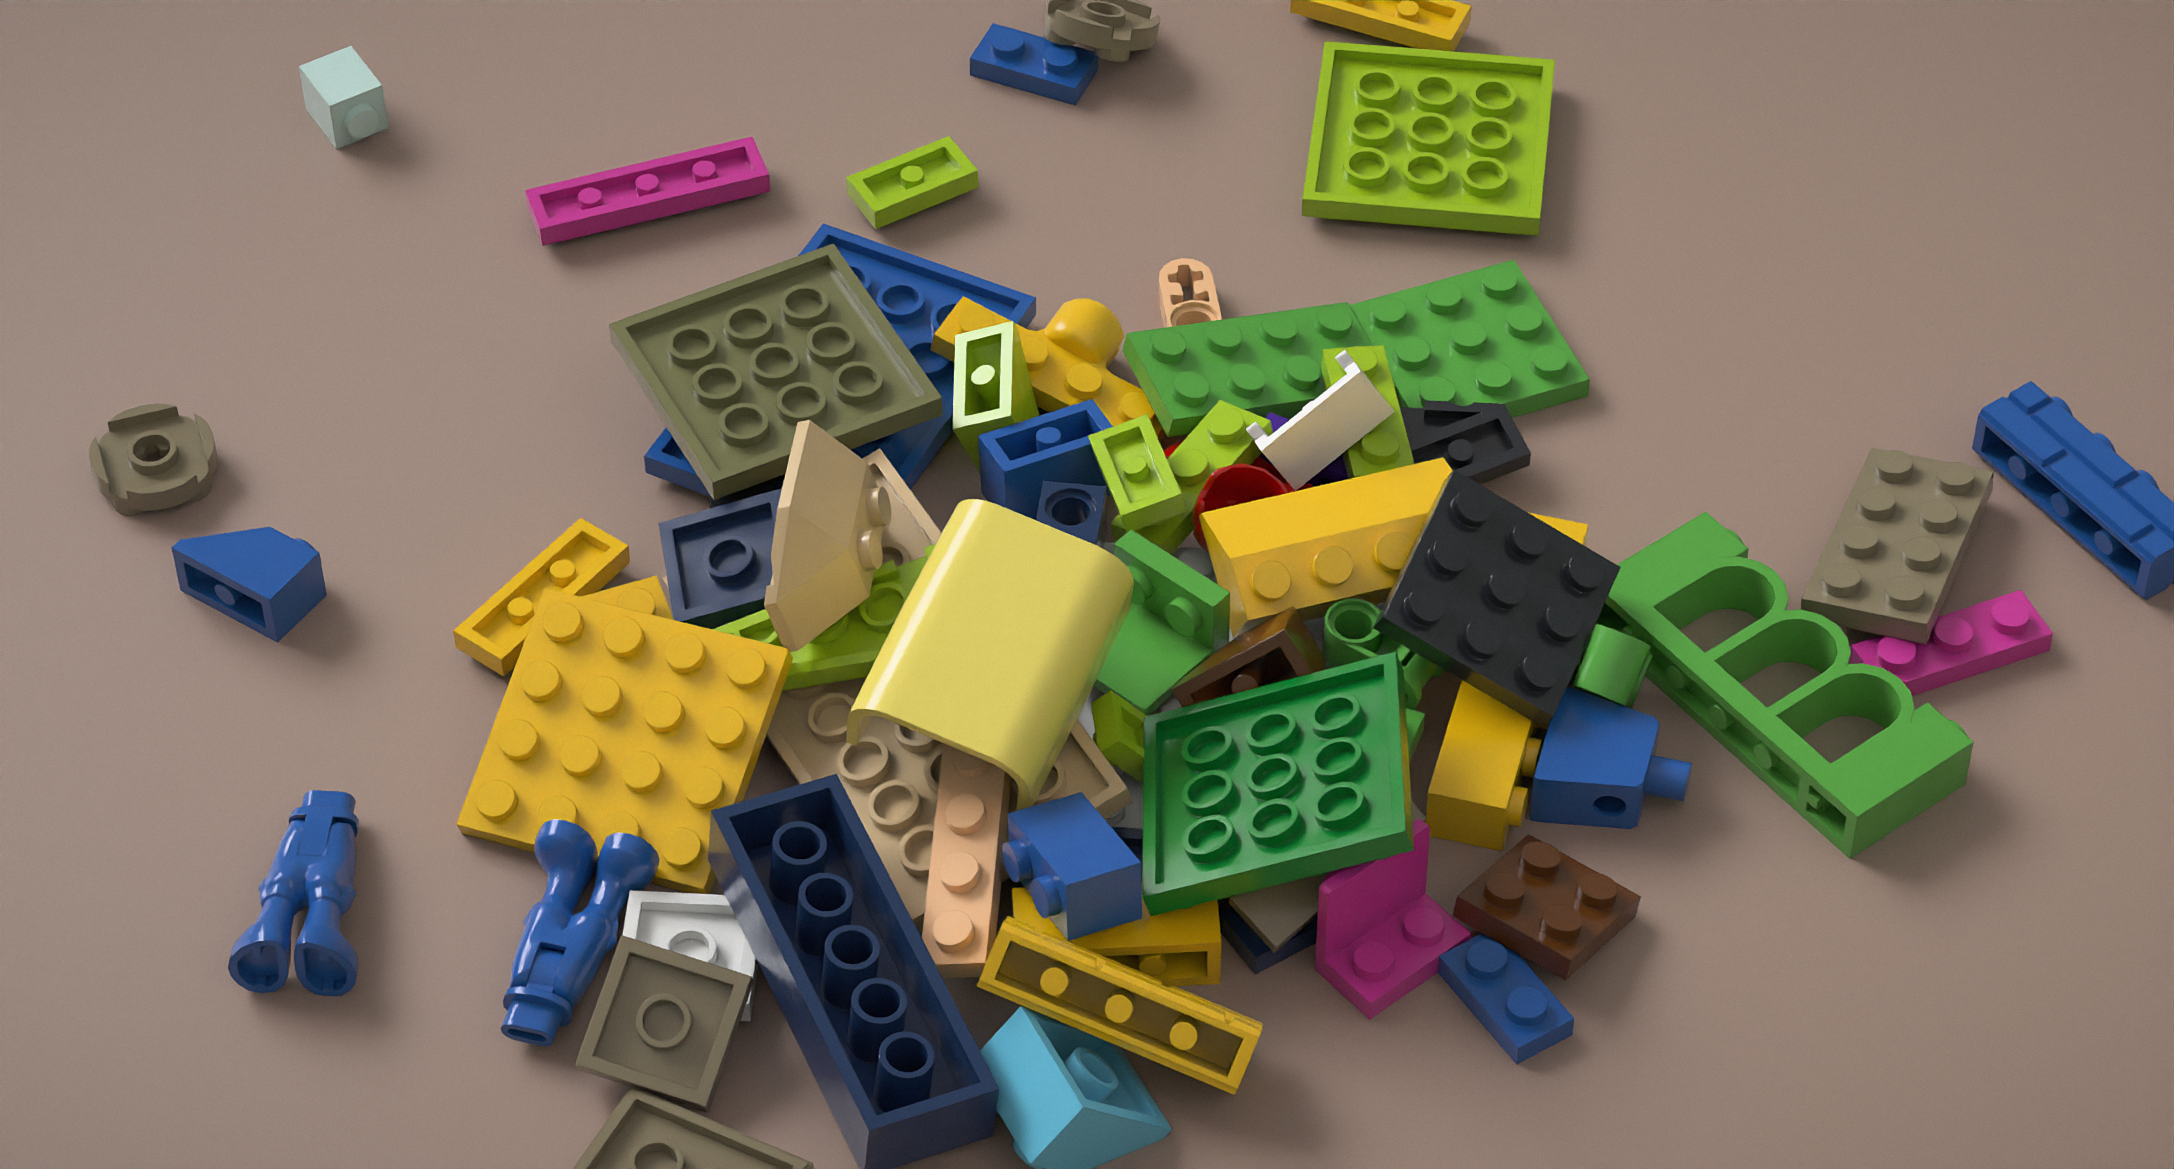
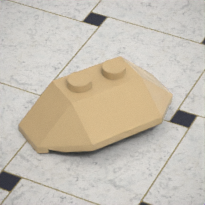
(823, 537)

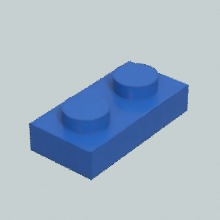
(1033, 64)
(1505, 997)

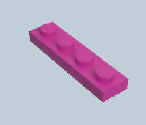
(647, 190)

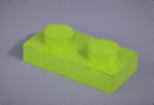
(912, 182)
(1137, 473)

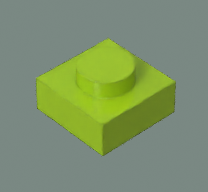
(1119, 733)

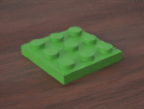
(1474, 342)

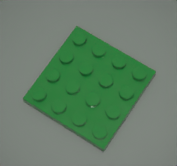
(1276, 784)

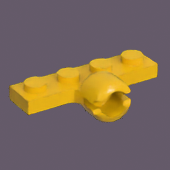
(1063, 359)

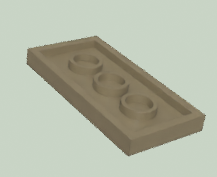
(1898, 544)

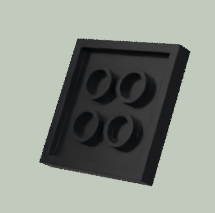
(1497, 598)

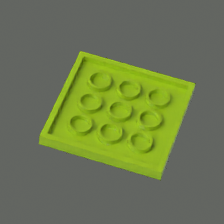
(1429, 138)

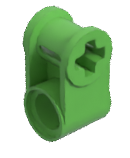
(1351, 638)
(1613, 666)

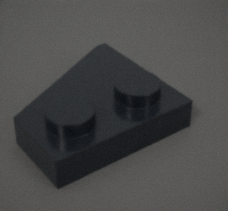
(1472, 438)

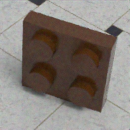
(1546, 906)

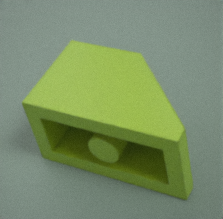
(990, 384)

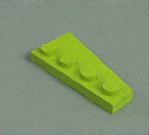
(852, 642)

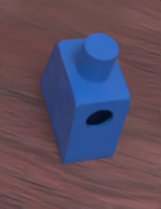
(1602, 765)

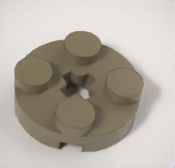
(1106, 25)
(143, 486)

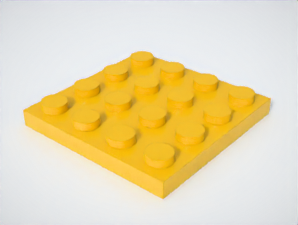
(625, 732)

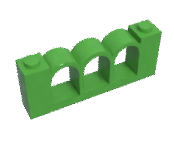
(1848, 801)

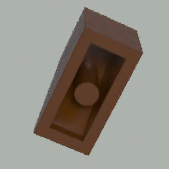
(1259, 657)

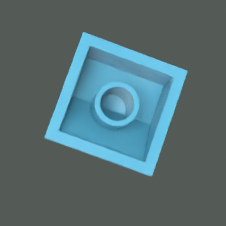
(1068, 1094)

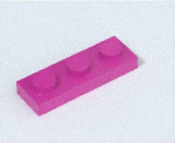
(1961, 644)

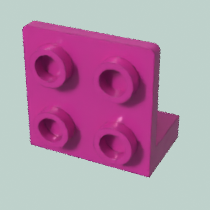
(1382, 929)

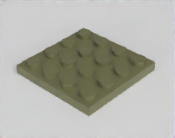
(771, 351)

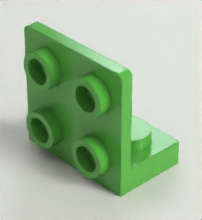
(1170, 628)

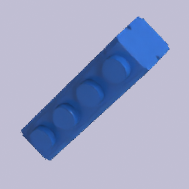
(2081, 485)

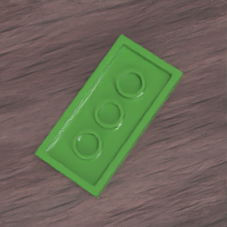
(1247, 361)

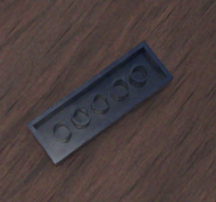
(852, 975)

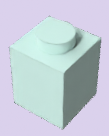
(343, 97)

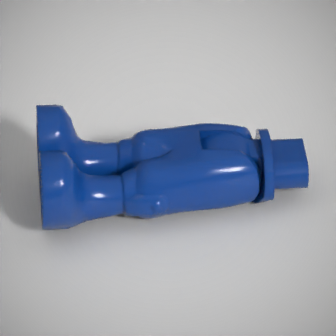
(313, 872)
(561, 949)

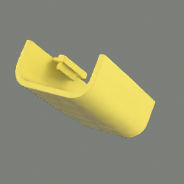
(999, 642)

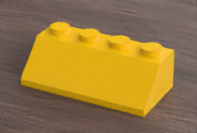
(1319, 543)

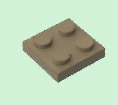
(664, 1023)

